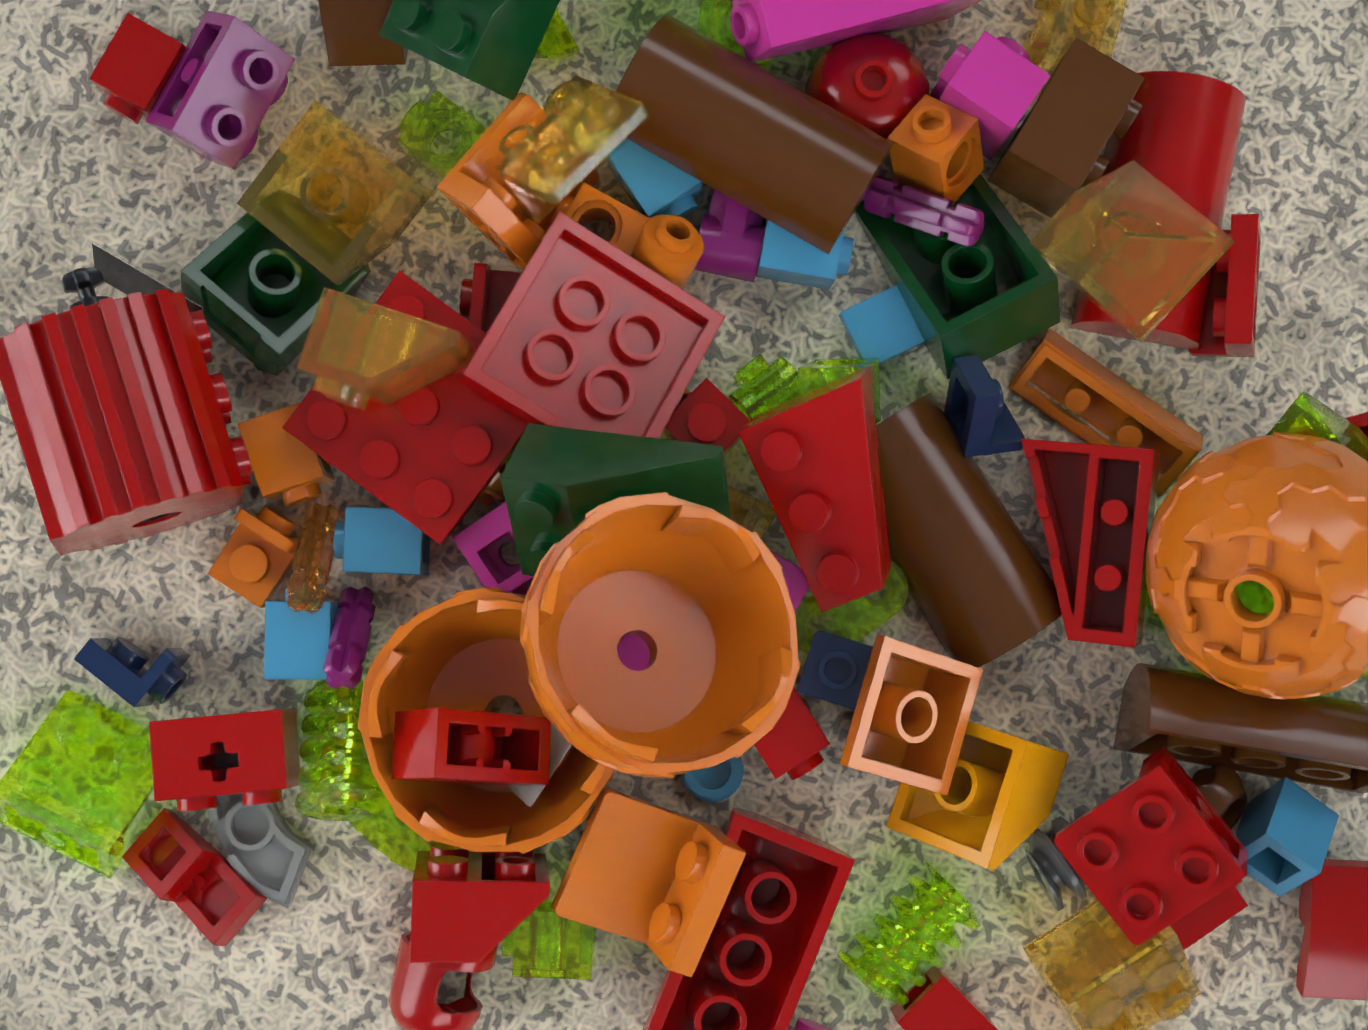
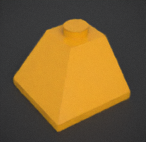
(994, 800)

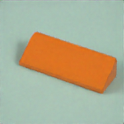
(1104, 403)

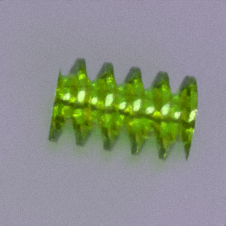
(334, 756)
(911, 937)

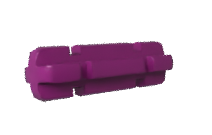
(924, 211)
(349, 638)

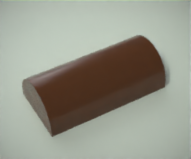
(750, 133)
(958, 541)
(1207, 723)

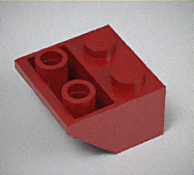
(471, 901)

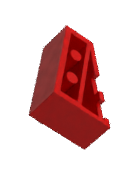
(826, 485)
(1097, 529)

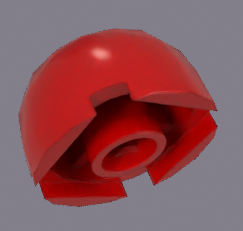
(869, 81)

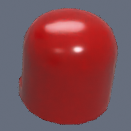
(416, 992)

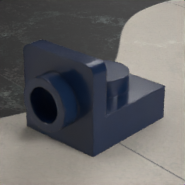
(978, 410)
(121, 668)
(835, 669)

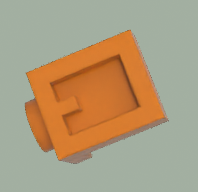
(257, 555)

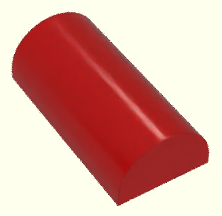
(1189, 144)
(763, 934)

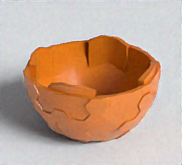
(1279, 516)
(701, 601)
(462, 660)

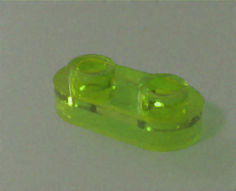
(857, 617)

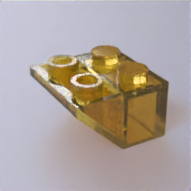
(1106, 979)

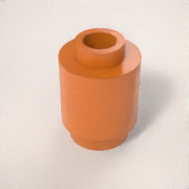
(669, 248)

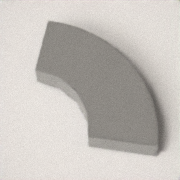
(259, 843)

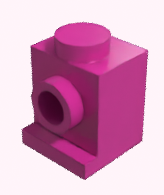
(482, 548)

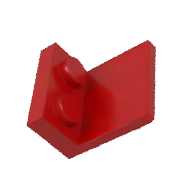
(1153, 849)

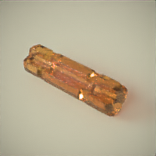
(313, 559)

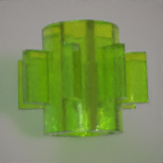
(764, 385)

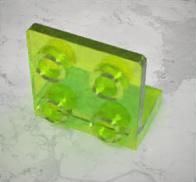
(80, 783)

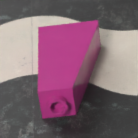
(793, 26)

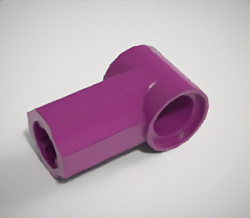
(730, 239)

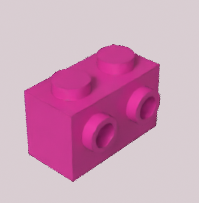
(991, 84)

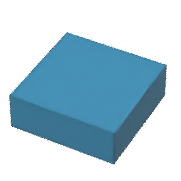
(881, 326)

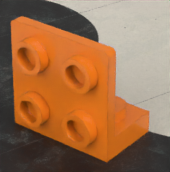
(484, 200)
(650, 878)

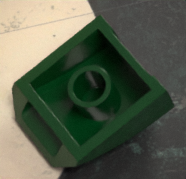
(259, 293)

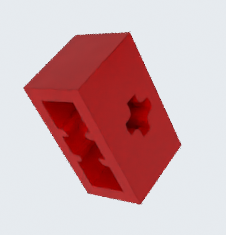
(471, 747)
(186, 760)

